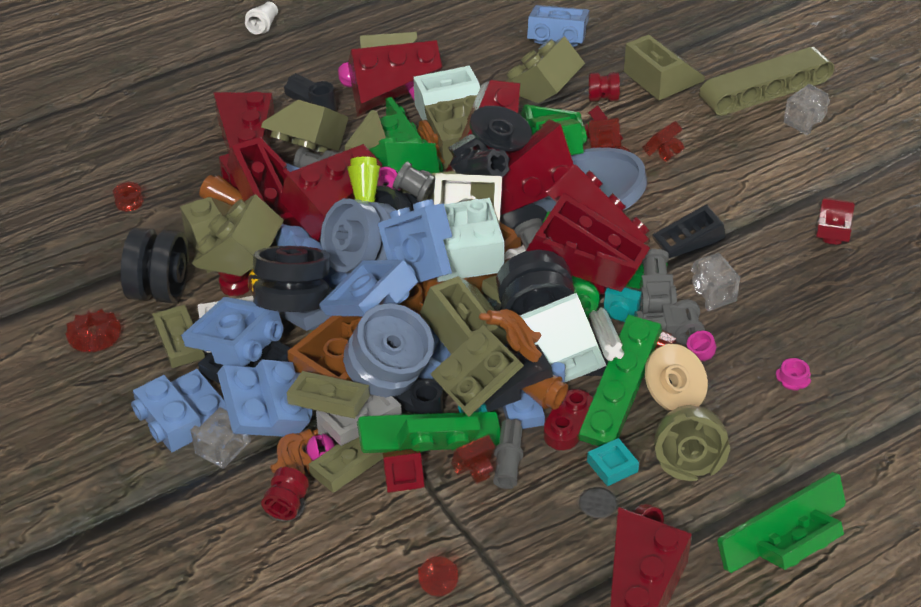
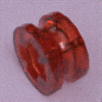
(128, 196)

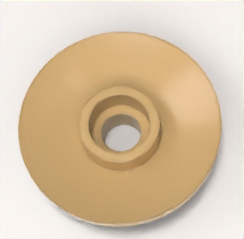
(684, 370)

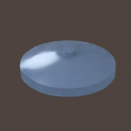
(617, 170)

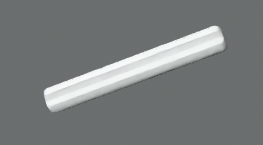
(606, 334)

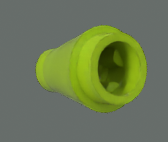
(364, 177)

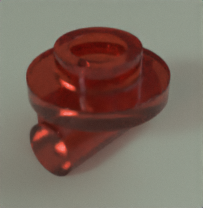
(438, 576)

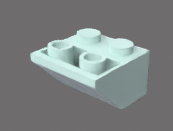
(444, 86)
(475, 240)
(566, 336)

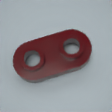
(569, 416)

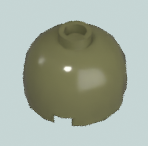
(691, 443)

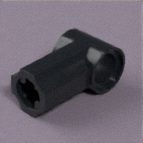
(317, 93)
(481, 163)
(422, 398)

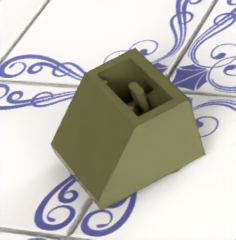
(658, 68)
(547, 70)
(449, 121)
(308, 126)
(237, 236)
(454, 312)
(476, 370)

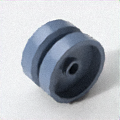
(353, 234)
(388, 349)

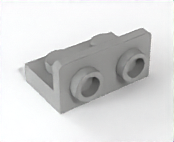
(345, 429)

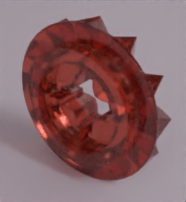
(83, 340)

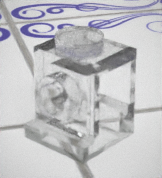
(806, 108)
(715, 281)
(216, 440)

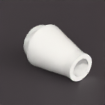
(260, 18)

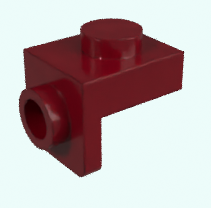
(835, 221)

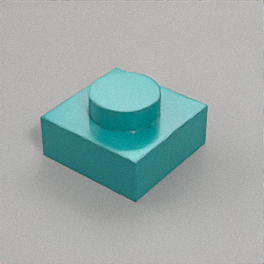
(622, 303)
(612, 462)

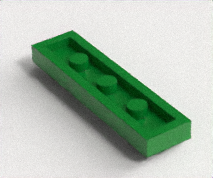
(620, 382)

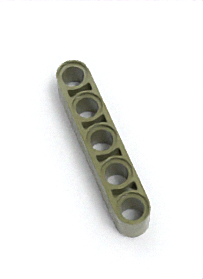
(766, 81)

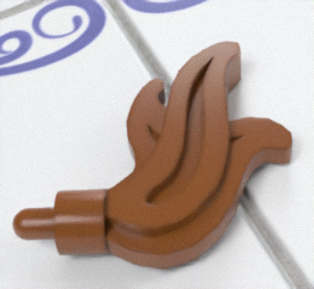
(426, 132)
(518, 334)
(291, 451)

